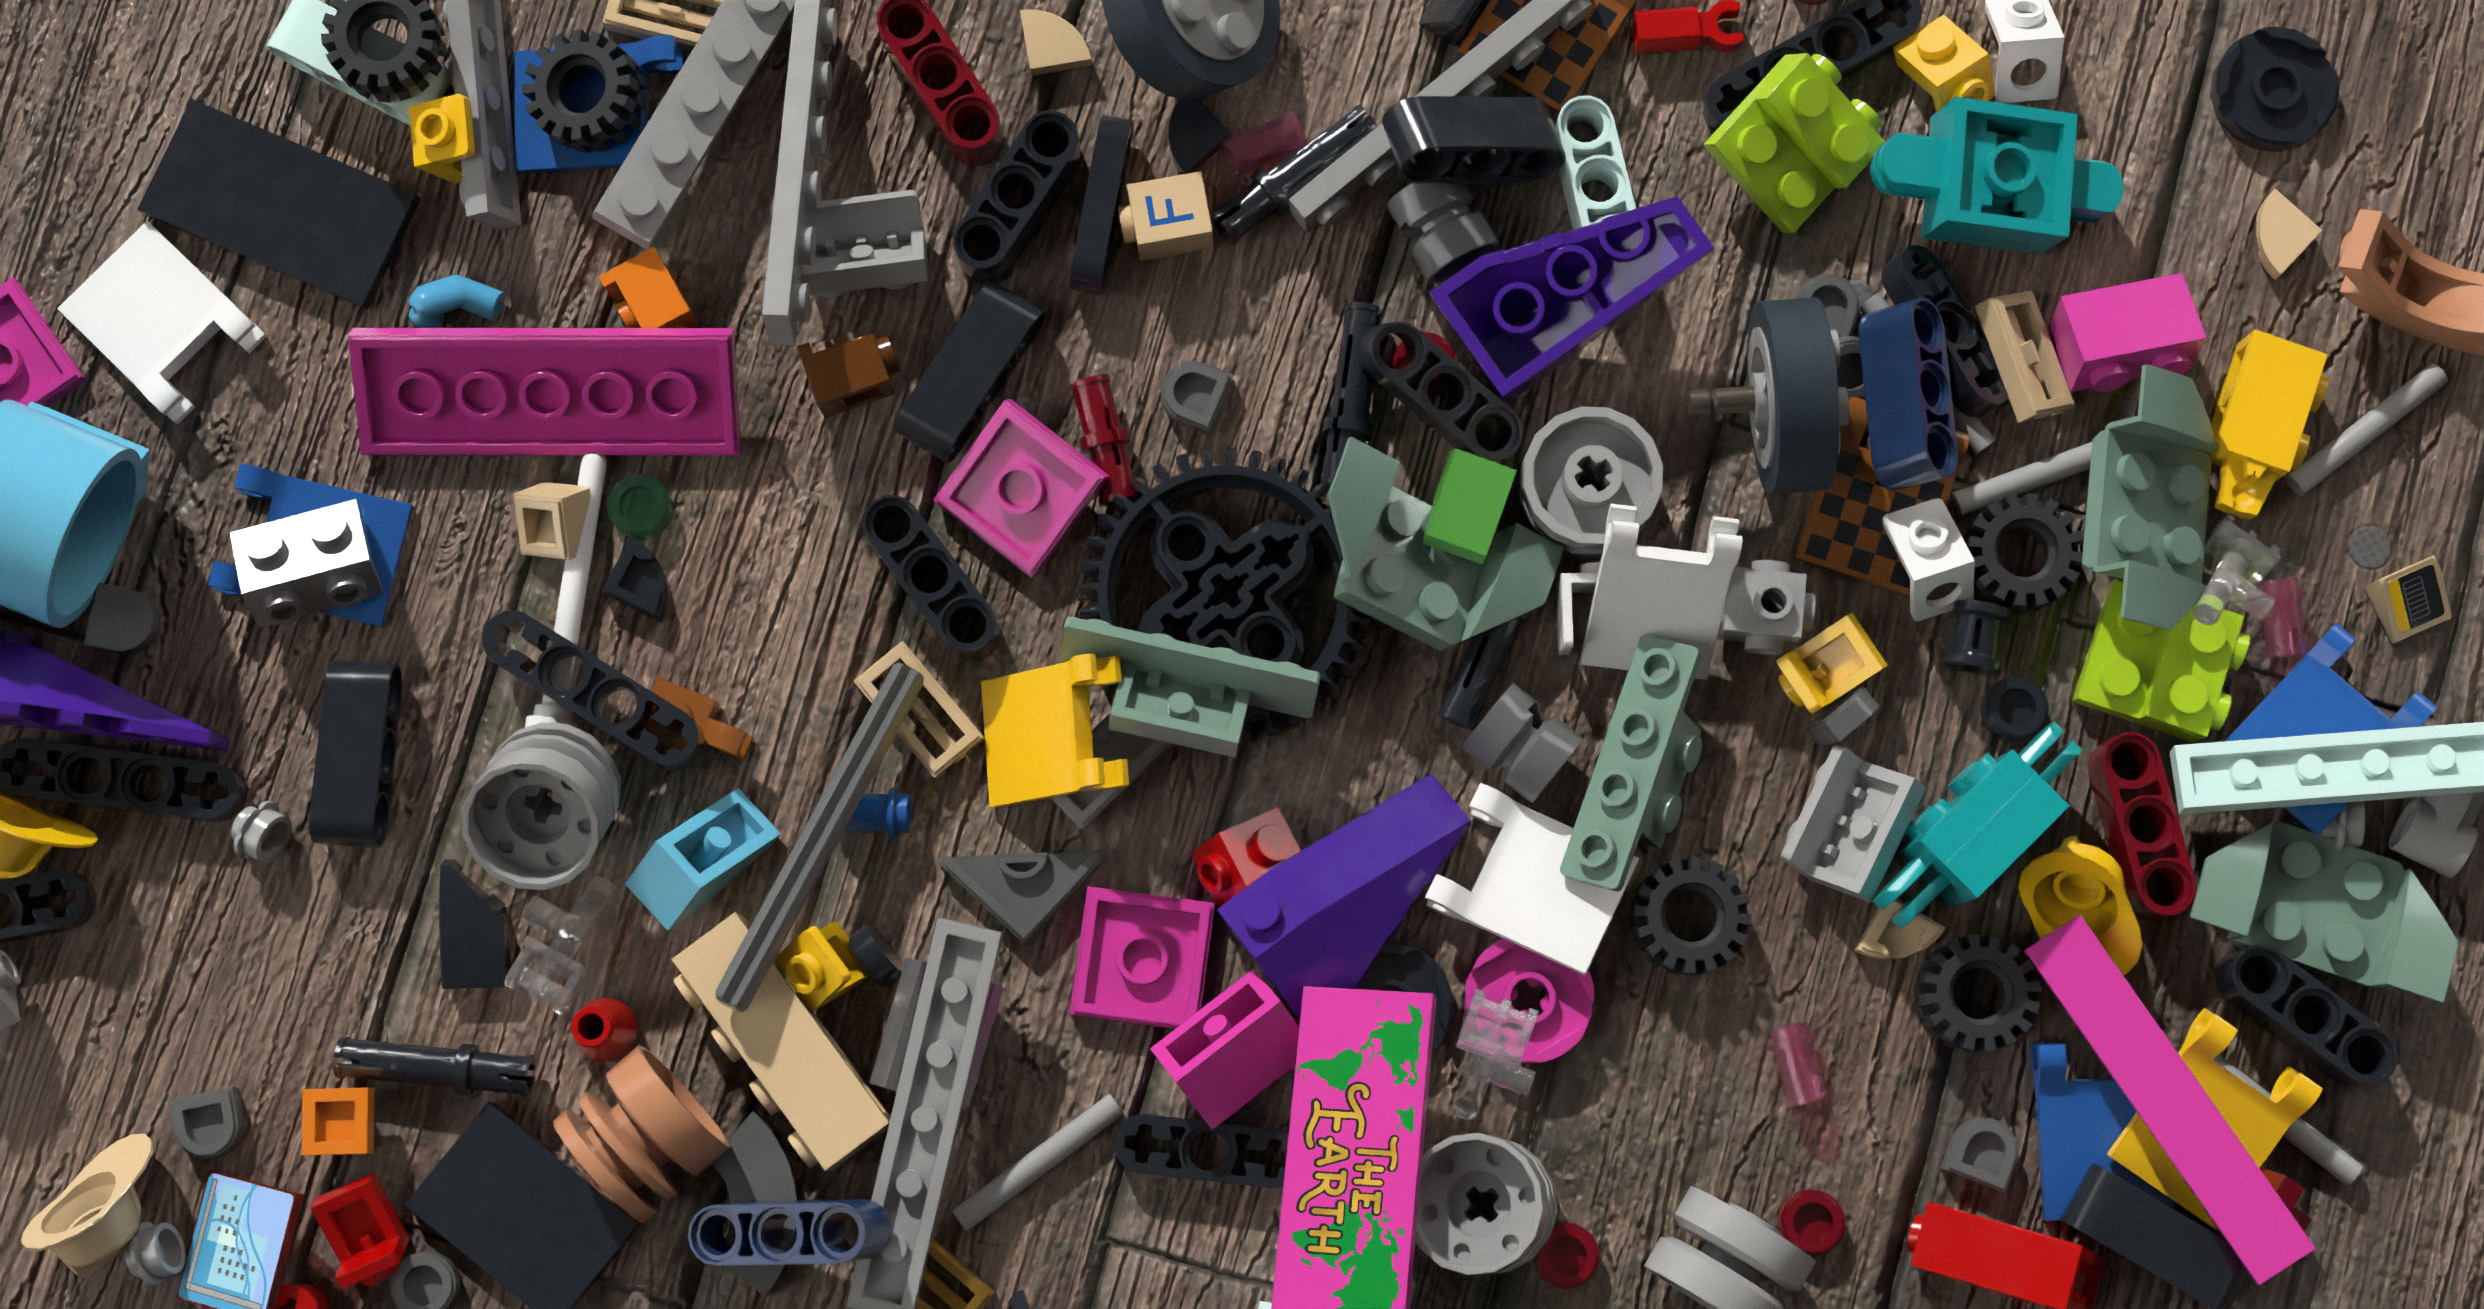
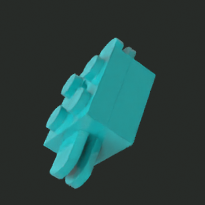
(2003, 152)
(1982, 829)

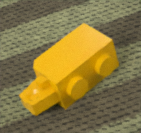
(2263, 418)

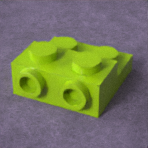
(1796, 139)
(2161, 675)

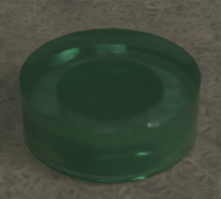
(640, 507)

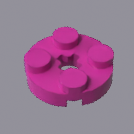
(1564, 1008)

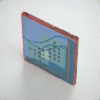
(239, 1243)

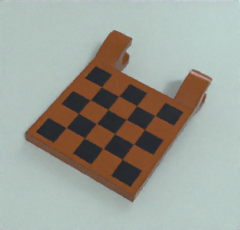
(1567, 56)
(1846, 521)

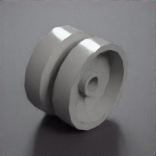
(1594, 446)
(1733, 1256)

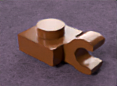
(703, 711)

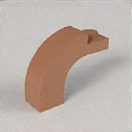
(2409, 287)

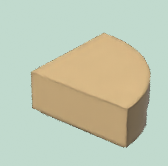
(1052, 43)
(2282, 233)
(1888, 942)

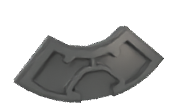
(757, 1171)

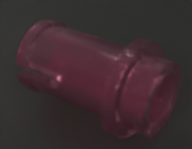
(1264, 143)
(2284, 621)
(1798, 1063)

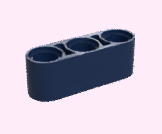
(1908, 394)
(762, 1239)

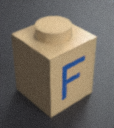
(1167, 216)

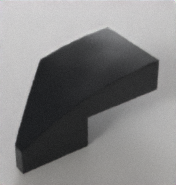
(471, 933)

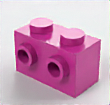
(2117, 329)
(1234, 1052)

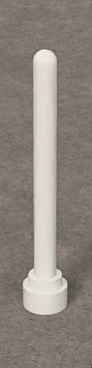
(573, 593)

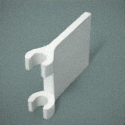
(153, 315)
(1658, 592)
(1523, 890)

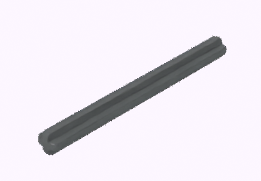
(819, 838)

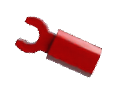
(1685, 29)

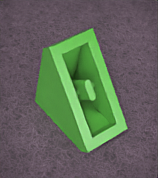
(1468, 505)

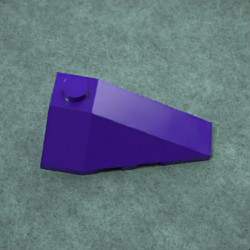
(1551, 298)
(61, 697)
(1343, 897)

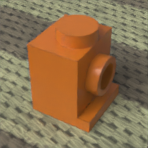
(649, 293)

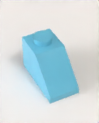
(701, 858)

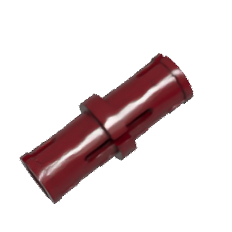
(1103, 436)

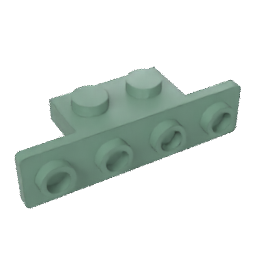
(1186, 689)
(1639, 766)

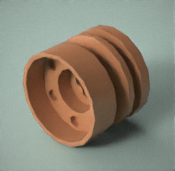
(641, 1135)

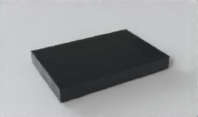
(522, 1212)

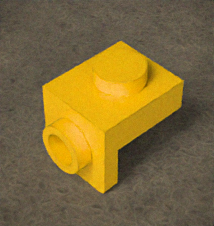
(1946, 63)
(442, 136)
(1829, 665)
(821, 965)

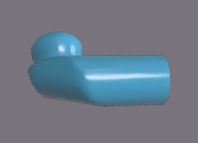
(451, 293)

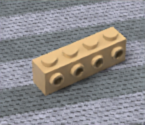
(788, 1051)

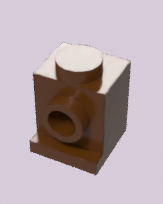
(849, 371)

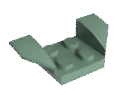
(2152, 500)
(1416, 585)
(2328, 910)

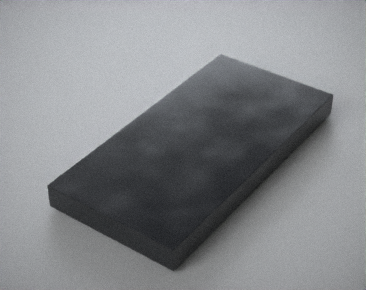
(279, 204)

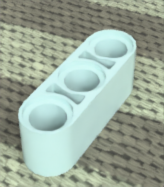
(300, 45)
(1592, 160)

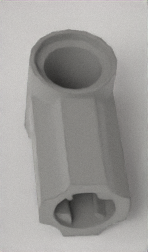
(2438, 831)

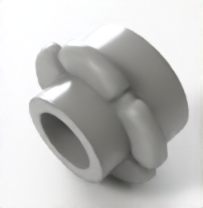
(2347, 826)
(261, 832)
(155, 1253)

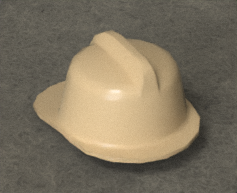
(96, 1211)

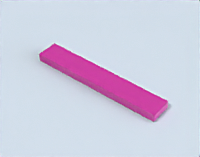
(2169, 1100)

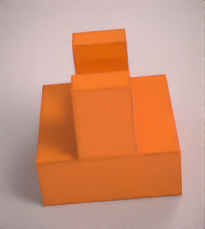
(338, 1121)

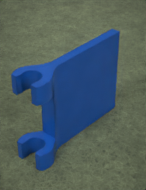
(542, 153)
(383, 518)
(2321, 702)
(2076, 1127)

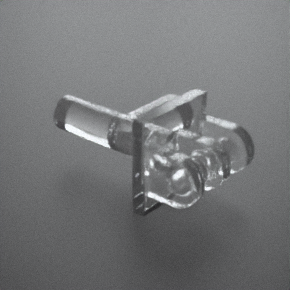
(2236, 568)
(558, 958)
(1497, 1040)

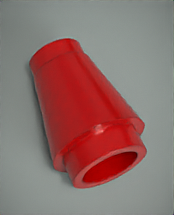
(618, 1031)

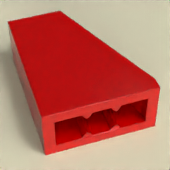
(2005, 1259)

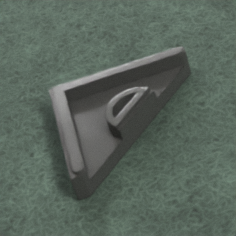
(1023, 887)

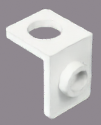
(2025, 32)
(1931, 556)
(1566, 585)

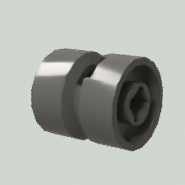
(1443, 226)
(1522, 743)

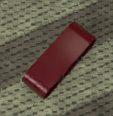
(949, 107)
(2151, 795)

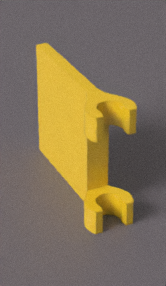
(1043, 732)
(2251, 1115)

